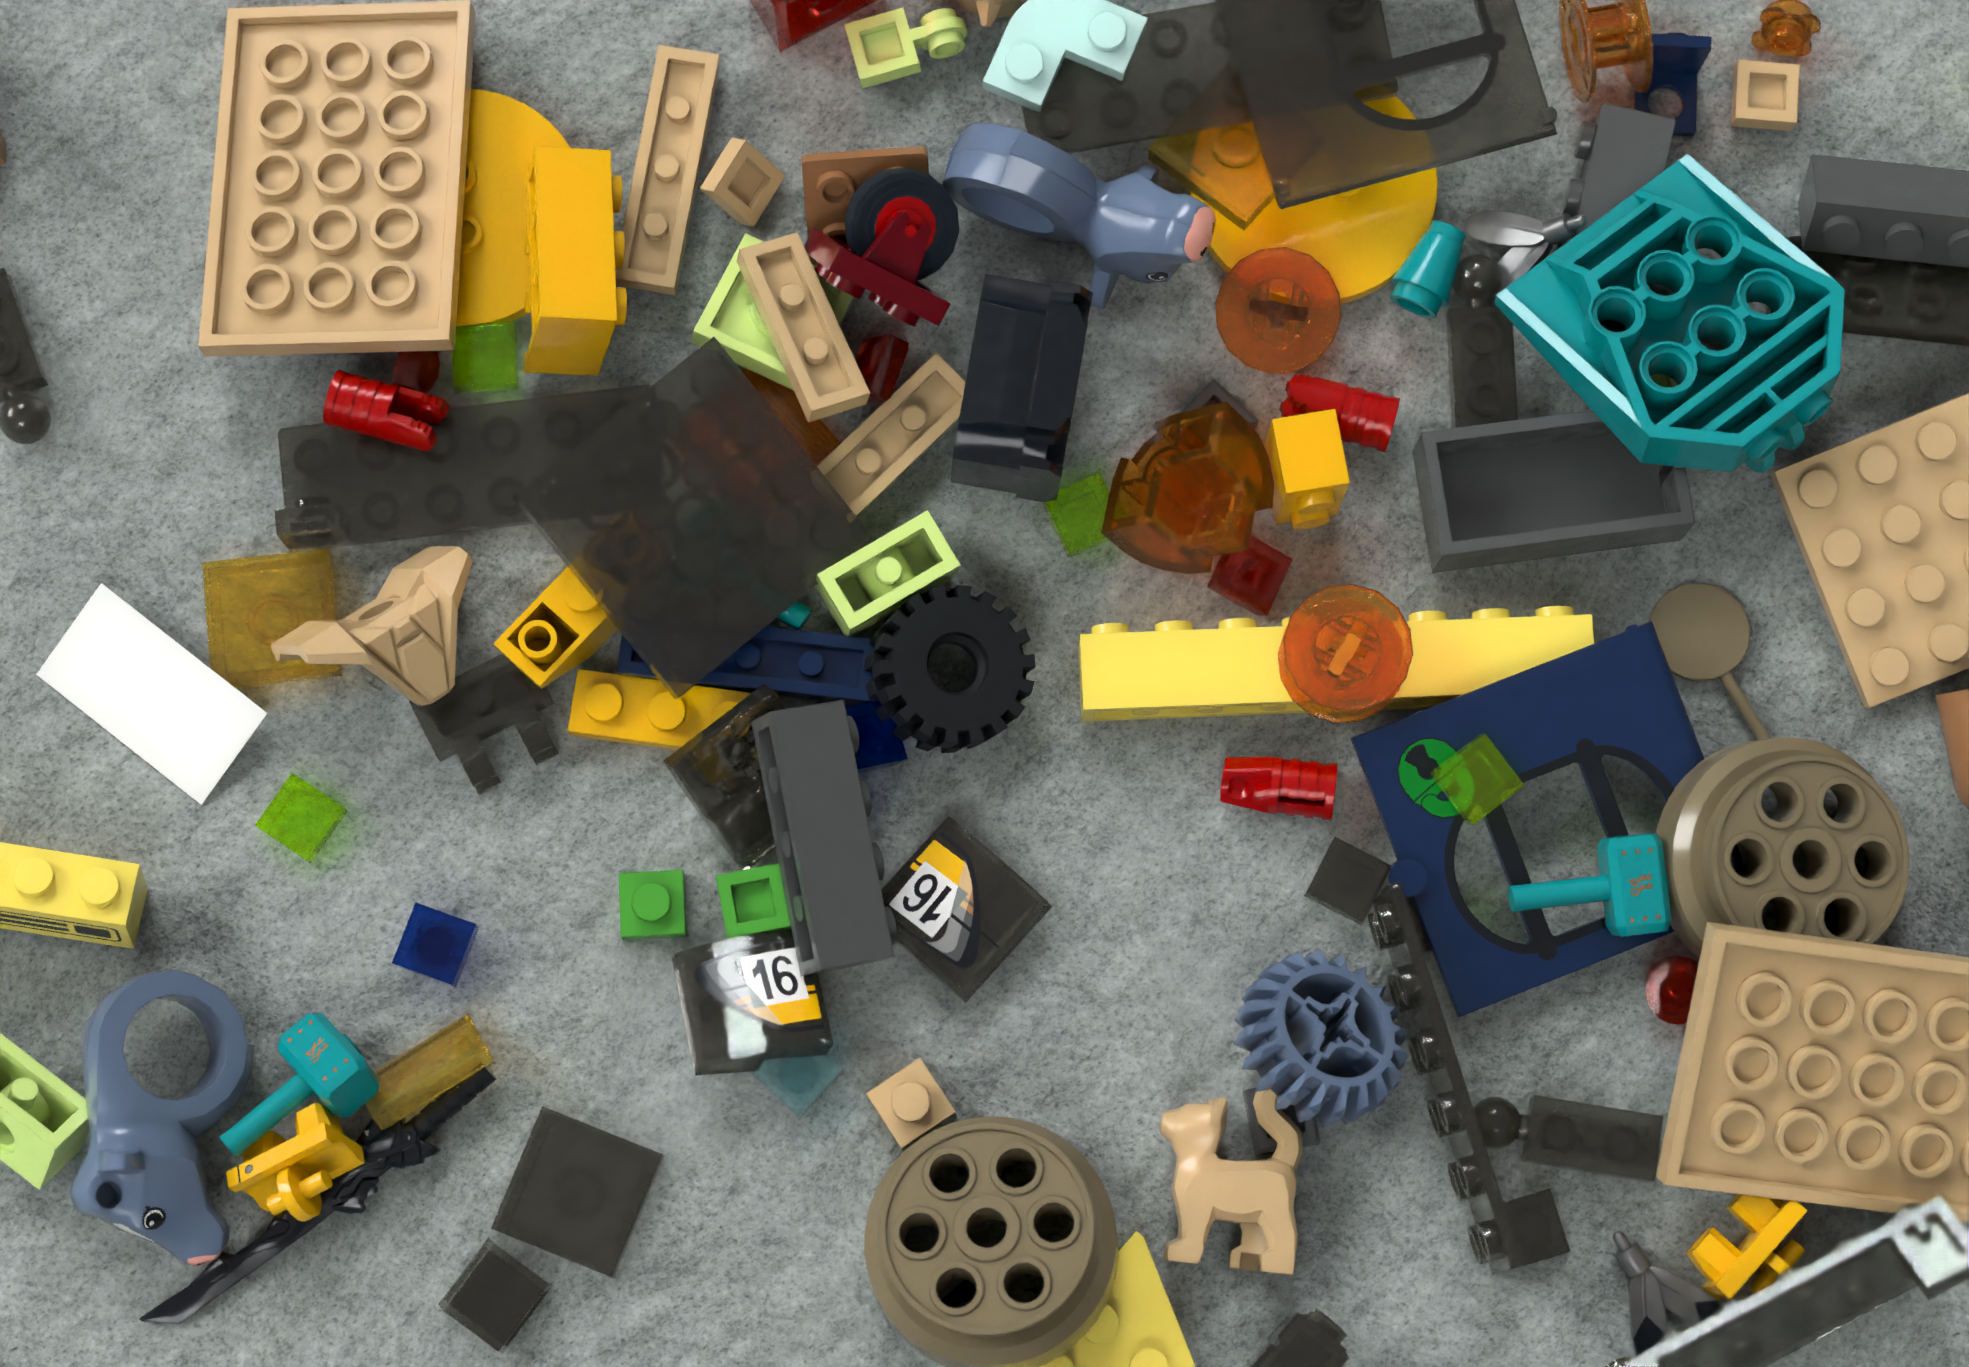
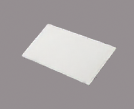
(151, 693)

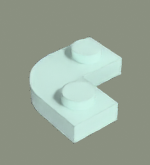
(1049, 30)

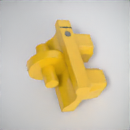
(296, 1171)
(1731, 1267)

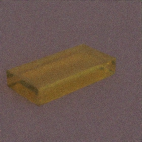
(428, 1071)

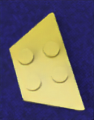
(1136, 1322)

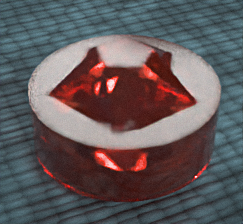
(1670, 988)

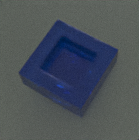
(876, 742)
(435, 945)

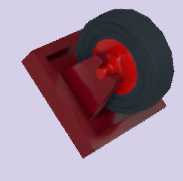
(896, 233)

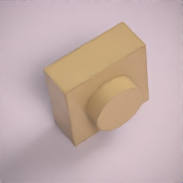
(1765, 95)
(742, 182)
(910, 1103)

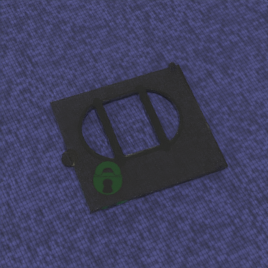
(1329, 142)

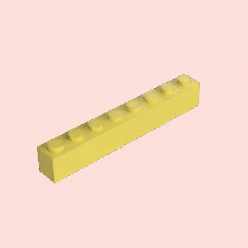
(1237, 666)

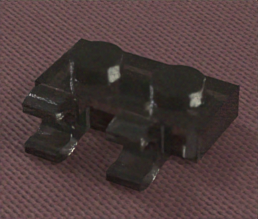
(481, 706)

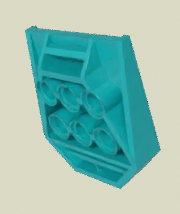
(1726, 402)

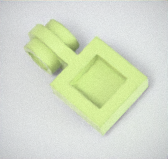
(887, 47)

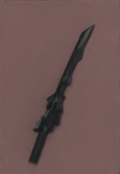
(395, 1147)

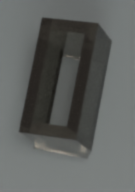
(495, 1295)

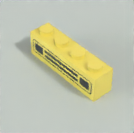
(70, 895)

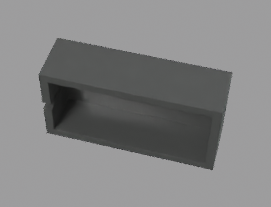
(1542, 492)

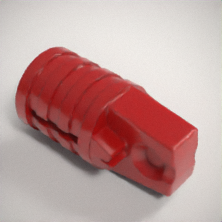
(1280, 785)

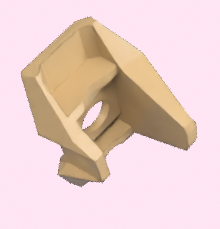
(402, 634)

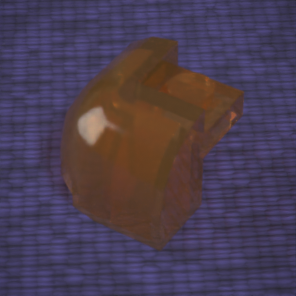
(1190, 491)

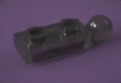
(1480, 348)
(23, 416)
(1575, 1135)

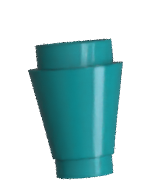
(1429, 271)

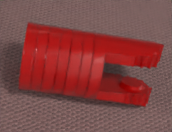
(383, 410)
(1361, 414)

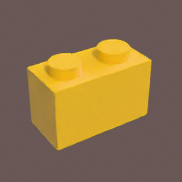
(1307, 468)

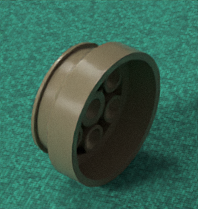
(1722, 807)
(992, 1326)

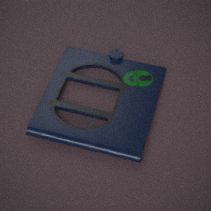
(1566, 711)

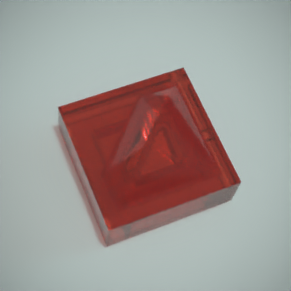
(880, 364)
(416, 370)
(1251, 576)

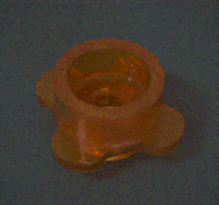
(1786, 28)

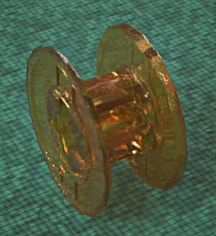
(1604, 39)
(1250, 334)
(1320, 630)

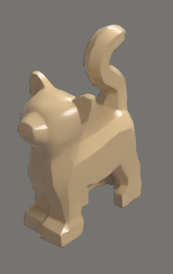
(1243, 1192)

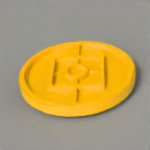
(494, 213)
(1352, 234)

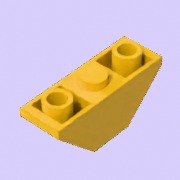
(556, 631)

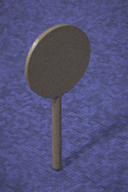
(1705, 639)

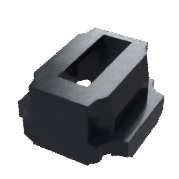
(1021, 386)

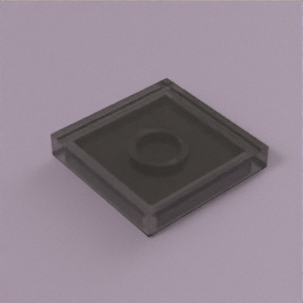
(578, 1192)

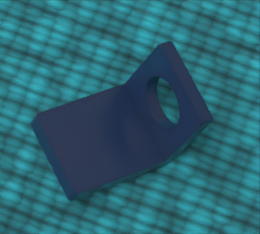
(1676, 67)

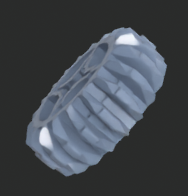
(1316, 1023)

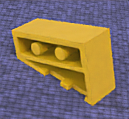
(572, 260)

